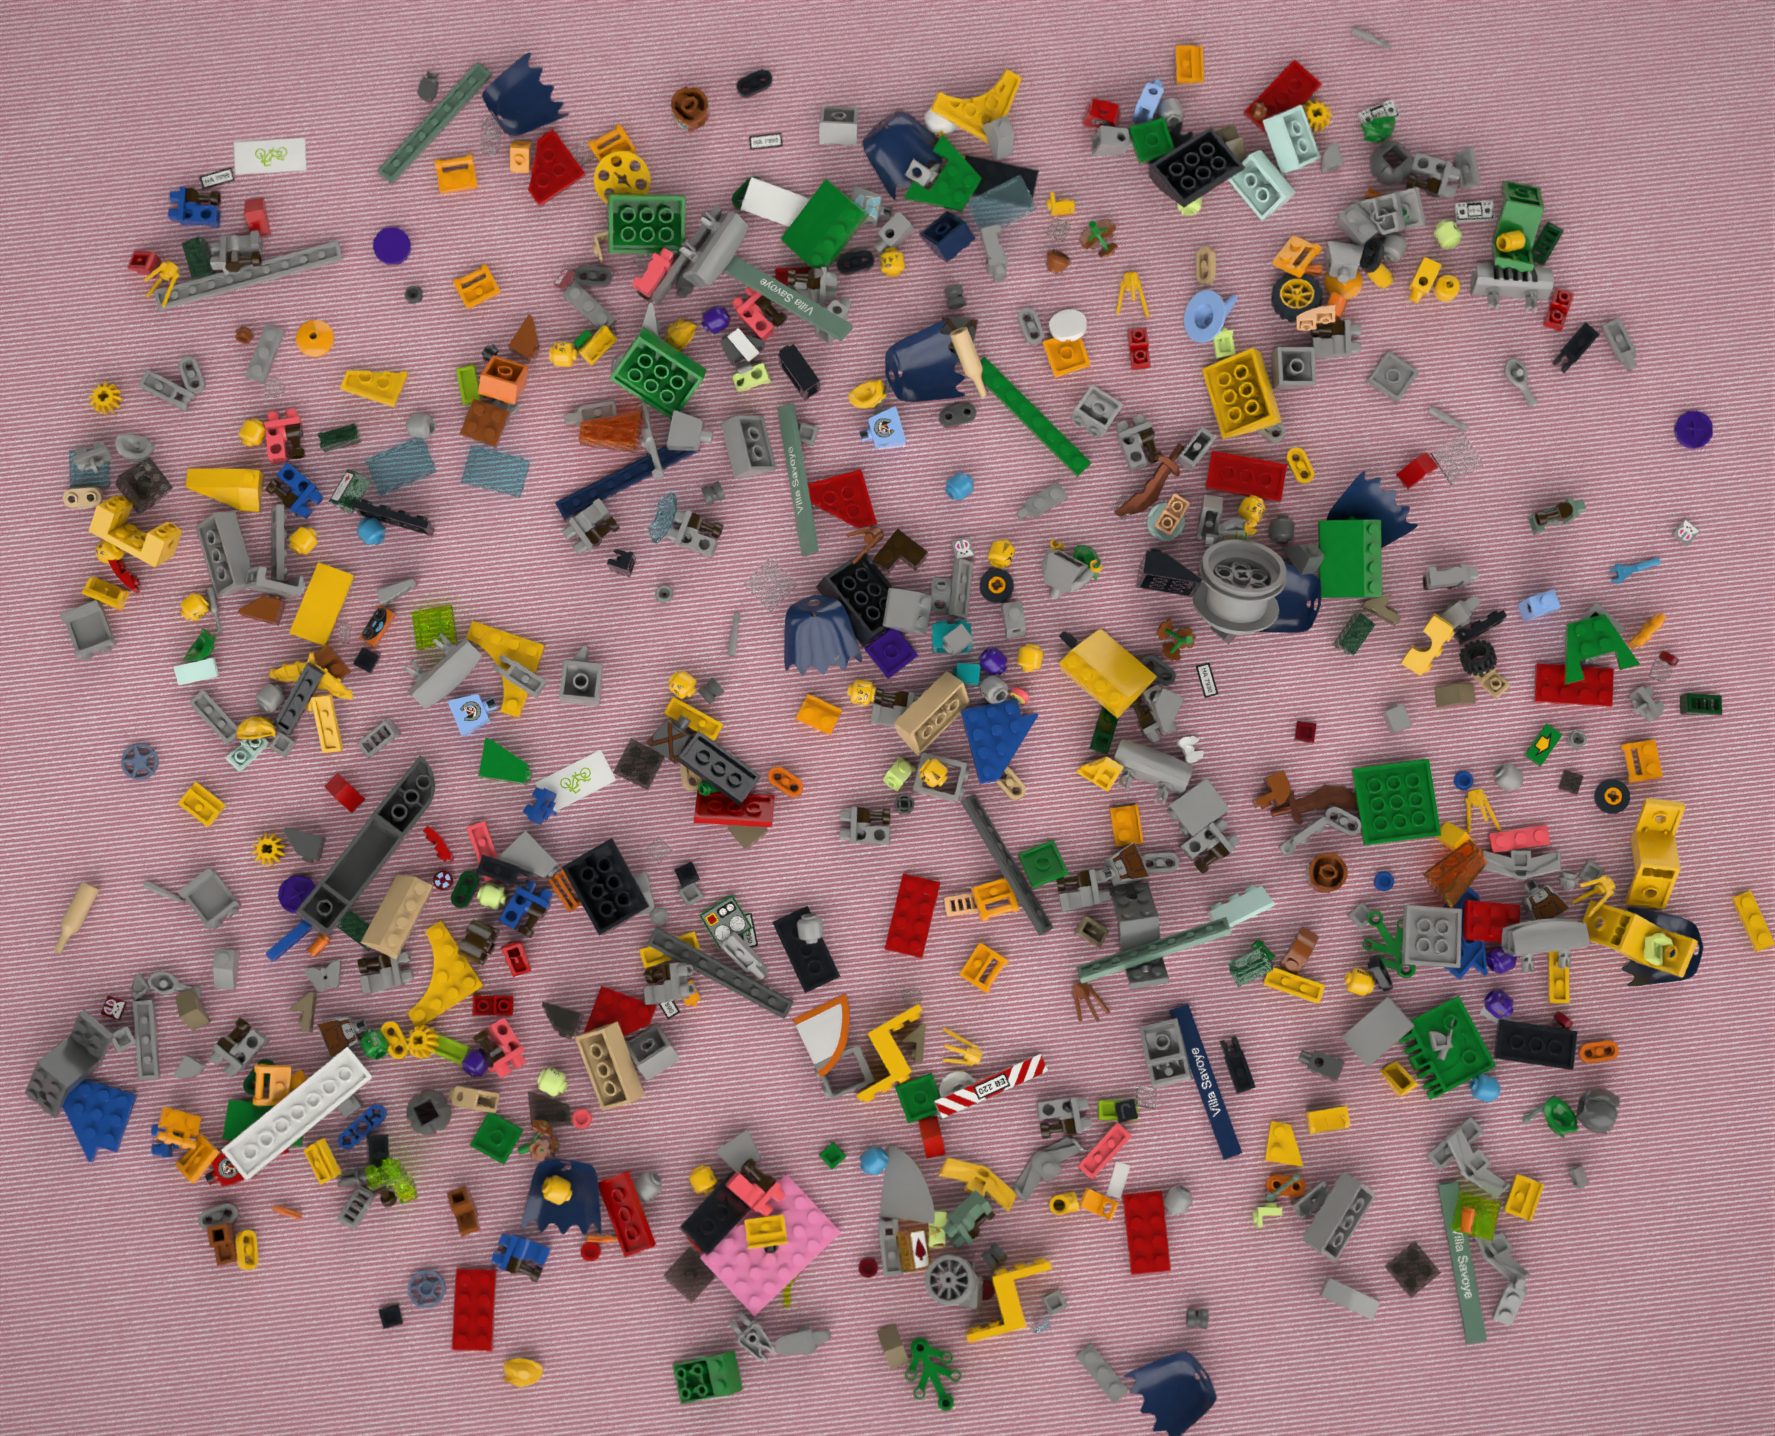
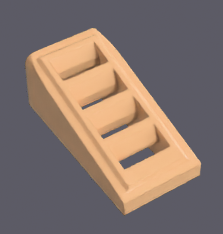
(948, 908)

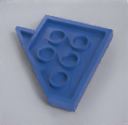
(995, 736)
(1471, 951)
(98, 1115)

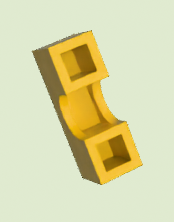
(1420, 659)

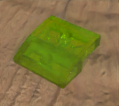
(432, 622)
(1485, 1219)

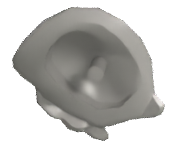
(134, 447)

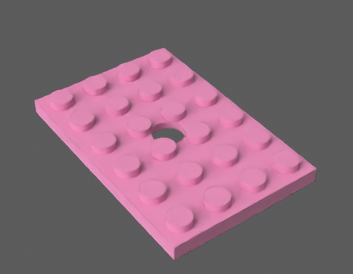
(759, 1275)

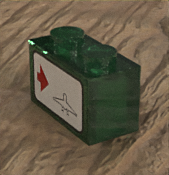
(350, 488)

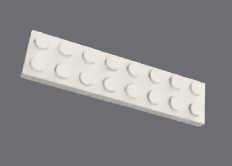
(297, 1113)

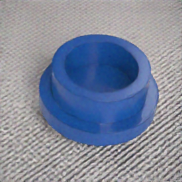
(1463, 780)

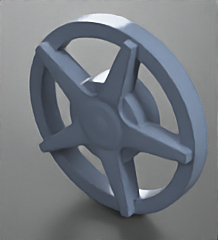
(139, 762)
(426, 1288)

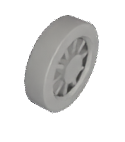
(950, 1280)

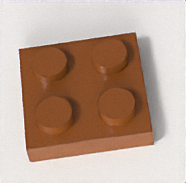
(485, 423)

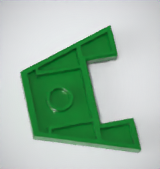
(954, 184)
(1592, 639)

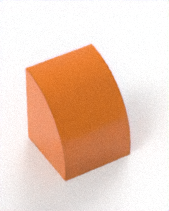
(1340, 304)

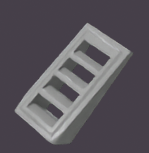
(394, 591)
(388, 723)
(353, 1225)

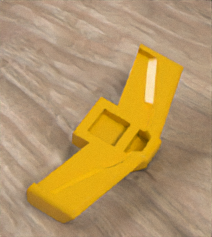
(980, 1179)

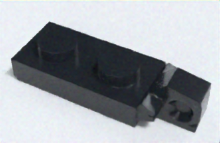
(1479, 627)

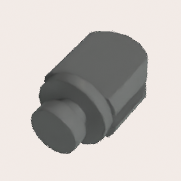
(428, 87)
(683, 286)
(351, 1178)

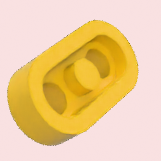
(1300, 466)
(395, 1040)
(248, 1249)

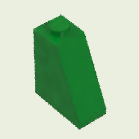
(502, 765)

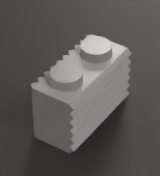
(1196, 448)

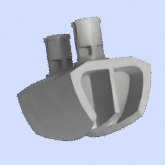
(716, 250)
(1509, 283)
(445, 674)
(1152, 767)
(1543, 937)

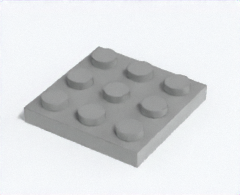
(1431, 936)

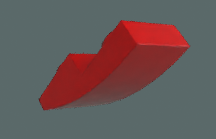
(1558, 309)
(1138, 348)
(126, 578)
(442, 848)
(492, 1005)

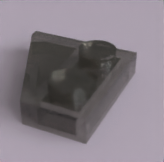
(549, 1110)

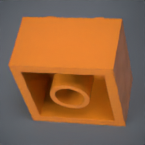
(503, 379)

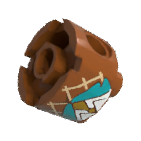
(690, 108)
(1326, 872)

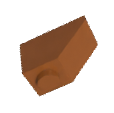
(525, 341)
(264, 609)

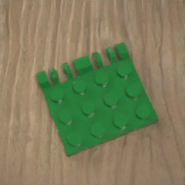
(1463, 1061)

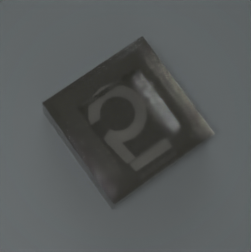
(1570, 782)

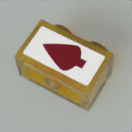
(913, 1250)

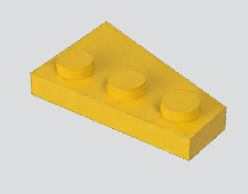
(375, 386)

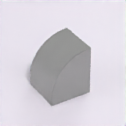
(1331, 159)
(189, 1068)

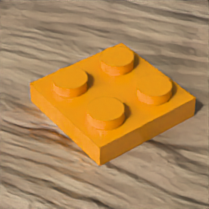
(1066, 356)

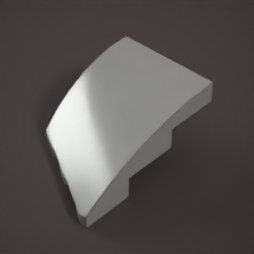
(1381, 211)

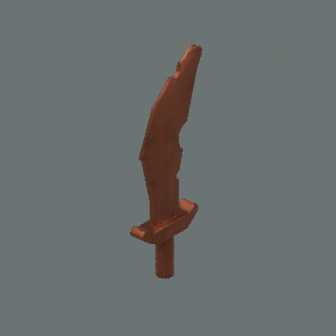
(1153, 487)
(1319, 799)

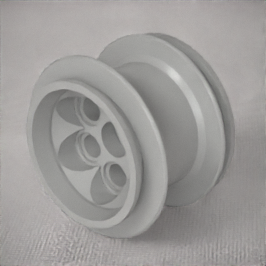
(1239, 586)

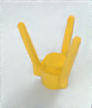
(167, 271)
(1131, 283)
(1478, 798)
(1603, 886)
(972, 1054)

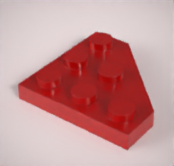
(552, 169)
(844, 498)
(617, 1007)

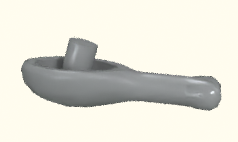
(1518, 376)
(166, 983)

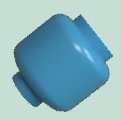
(959, 486)
(371, 531)
(1485, 1088)
(874, 1160)

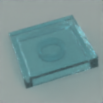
(88, 478)

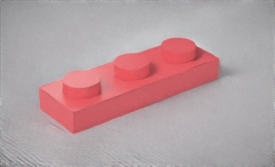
(1519, 839)
(482, 842)
(1104, 1150)

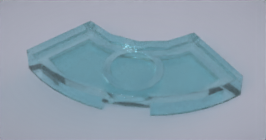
(664, 518)

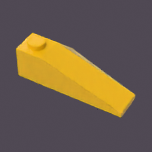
(232, 487)

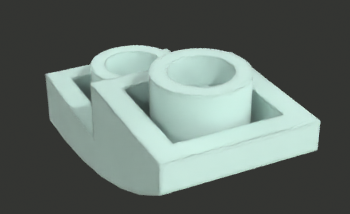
(196, 671)
(246, 752)

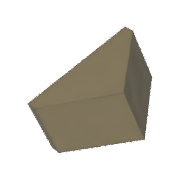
(1455, 695)
(747, 834)
(1091, 931)
(191, 1009)
(892, 1346)

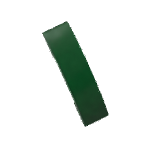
(1104, 731)

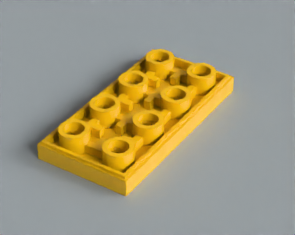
(321, 604)

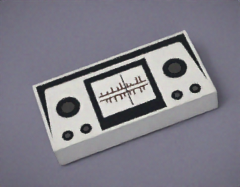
(1382, 110)
(1474, 212)

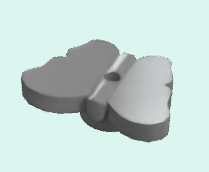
(332, 973)

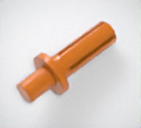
(286, 1211)
(601, 1238)

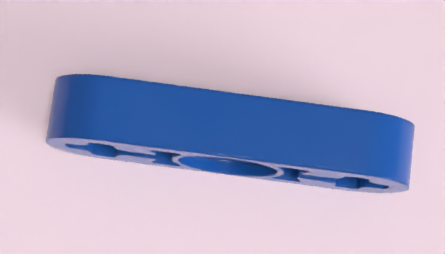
(289, 941)
(348, 1133)

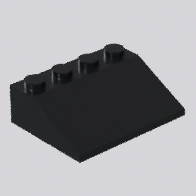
(1195, 168)
(1166, 575)
(863, 595)
(606, 887)

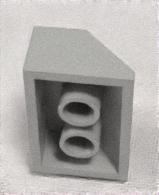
(748, 446)

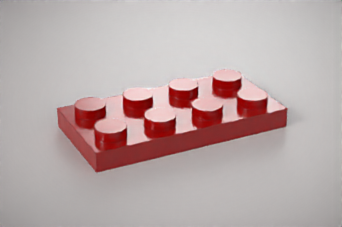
(1287, 91)
(1246, 476)
(1592, 691)
(719, 809)
(912, 915)
(626, 1214)
(1146, 1232)
(474, 1309)

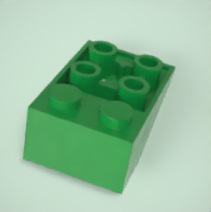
(707, 1377)

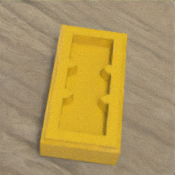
(597, 345)

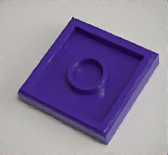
(891, 652)

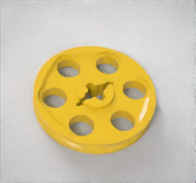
(623, 170)

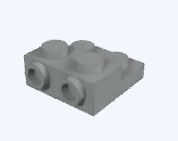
(1096, 411)

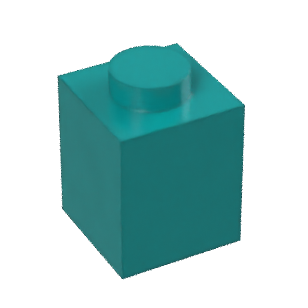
(967, 673)

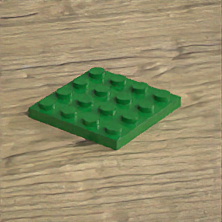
(1396, 802)

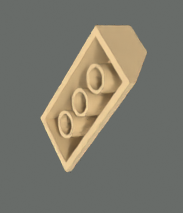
(932, 712)
(397, 915)
(610, 1066)

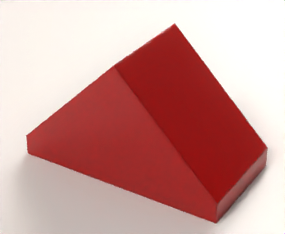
(257, 216)
(144, 262)
(1416, 470)
(344, 793)
(516, 958)
(931, 1137)

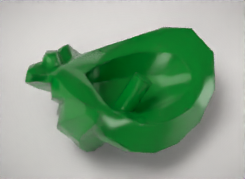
(1379, 129)
(1086, 555)
(202, 647)
(1560, 1117)

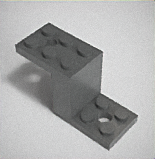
(1137, 926)
(69, 1064)

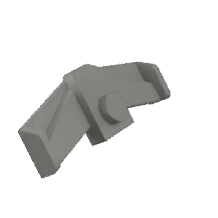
(647, 441)
(1521, 865)
(1474, 1164)
(1045, 1165)
(1497, 1255)

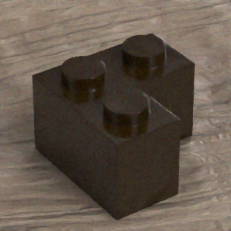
(900, 547)

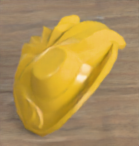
(680, 334)
(867, 394)
(255, 728)
(522, 1372)

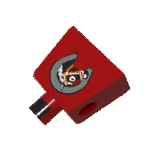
(1101, 113)
(224, 1172)

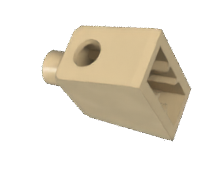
(468, 1098)

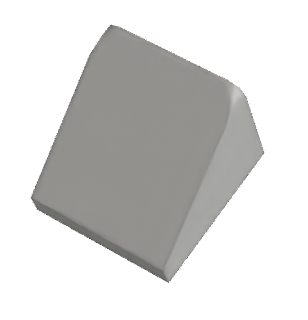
(582, 655)
(1578, 1177)

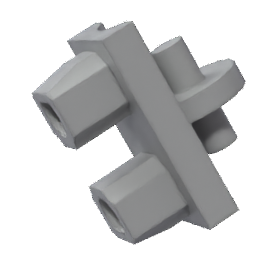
(92, 459)
(1645, 704)

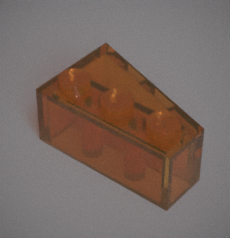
(612, 433)
(1456, 872)

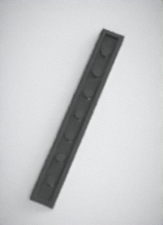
(1007, 864)
(720, 972)

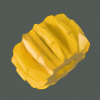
(1322, 112)
(101, 393)
(276, 849)
(429, 1039)

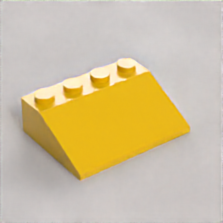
(1241, 394)
(1107, 672)

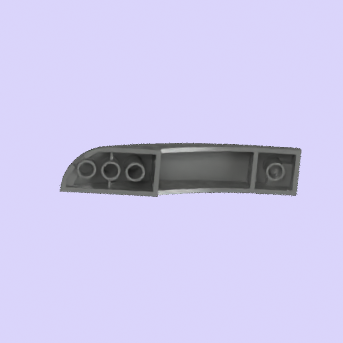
(370, 849)

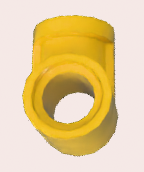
(1069, 1200)

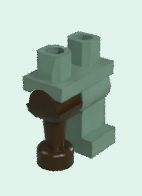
(1562, 513)
(967, 1219)

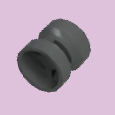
(955, 297)
(709, 495)
(711, 691)
(904, 804)
(998, 1254)
(1197, 1318)

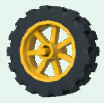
(1290, 282)

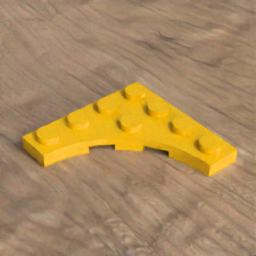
(974, 112)
(514, 648)
(451, 978)

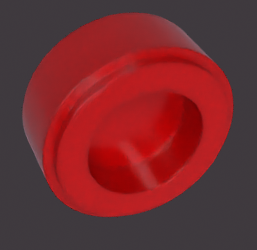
(590, 1251)

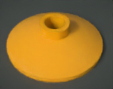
(1346, 290)
(318, 346)

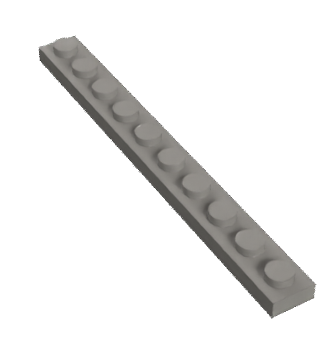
(250, 275)

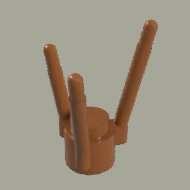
(871, 537)
(1083, 991)

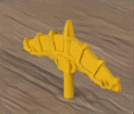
(328, 682)

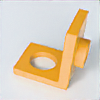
(520, 156)
(1096, 1202)

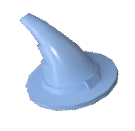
(1206, 315)

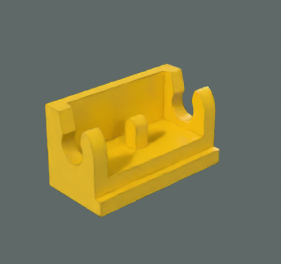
(105, 593)
(1328, 1119)

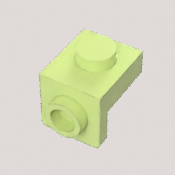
(1224, 344)
(898, 774)
(1654, 948)
(1269, 1210)

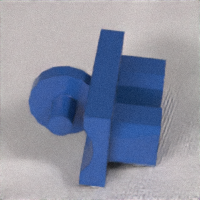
(543, 806)
(162, 1149)

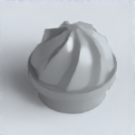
(1568, 879)

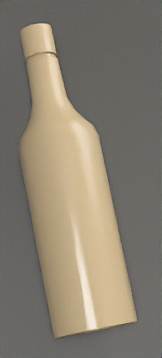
(968, 357)
(76, 913)

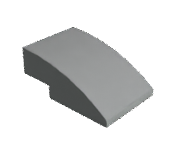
(1378, 1031)
(1165, 1053)

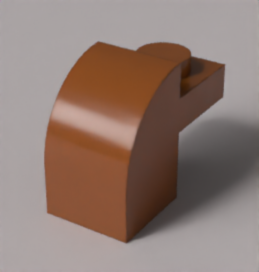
(329, 659)
(1278, 791)
(1299, 951)
(464, 1210)
(223, 1240)

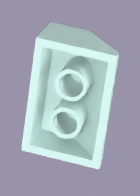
(1291, 139)
(1262, 185)
(1242, 907)

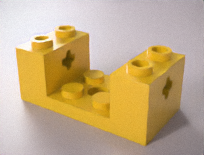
(112, 526)

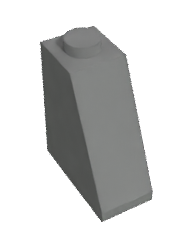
(530, 856)

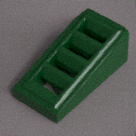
(1554, 230)
(1688, 704)

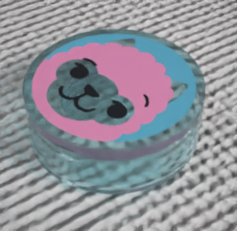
(1040, 1325)

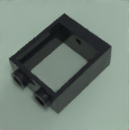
(799, 371)

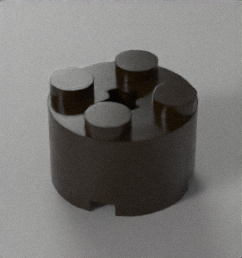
(478, 942)

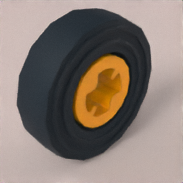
(1001, 594)
(1604, 802)

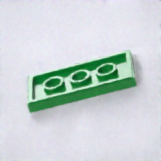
(242, 1115)

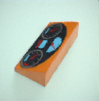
(377, 626)

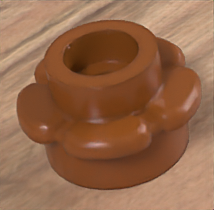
(1258, 111)
(244, 335)

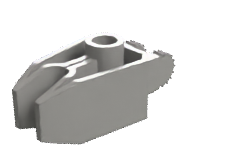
(1459, 612)
(752, 1337)
(800, 1341)

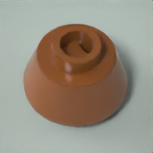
(1057, 261)

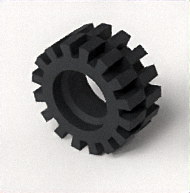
(1480, 665)

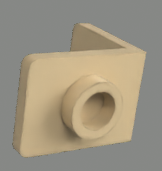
(599, 237)

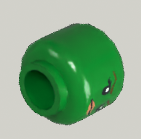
(374, 1044)

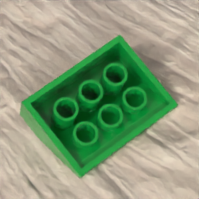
(645, 222)
(824, 226)
(658, 373)
(1350, 559)

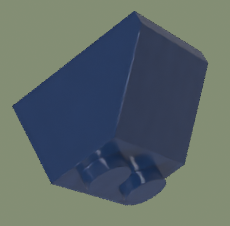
(947, 236)

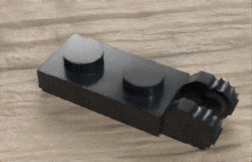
(1577, 346)
(502, 871)
(1237, 1067)

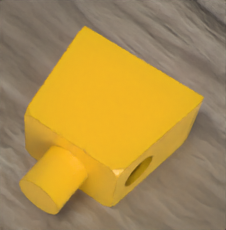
(1426, 272)

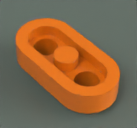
(785, 782)
(1597, 1051)
(1289, 1191)

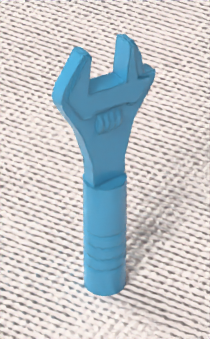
(1625, 571)

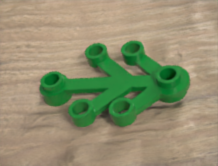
(1393, 946)
(931, 1370)

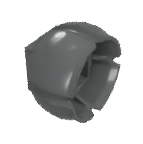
(1385, 173)
(440, 1103)
(1598, 1110)

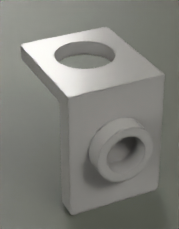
(927, 176)
(940, 591)

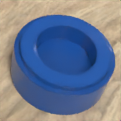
(1384, 881)

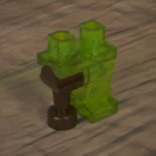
(390, 1176)

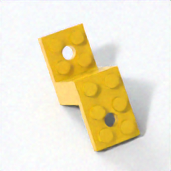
(1655, 853)
(1627, 933)
(890, 1053)
(1007, 1300)

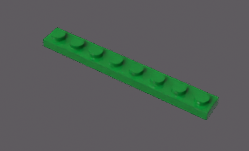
(1033, 419)

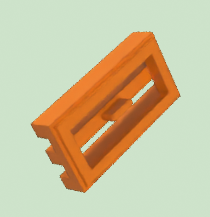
(557, 877)

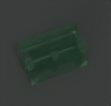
(198, 258)
(339, 438)
(1354, 634)
(354, 927)
(1250, 966)

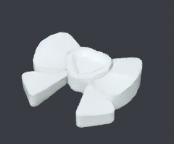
(1188, 750)

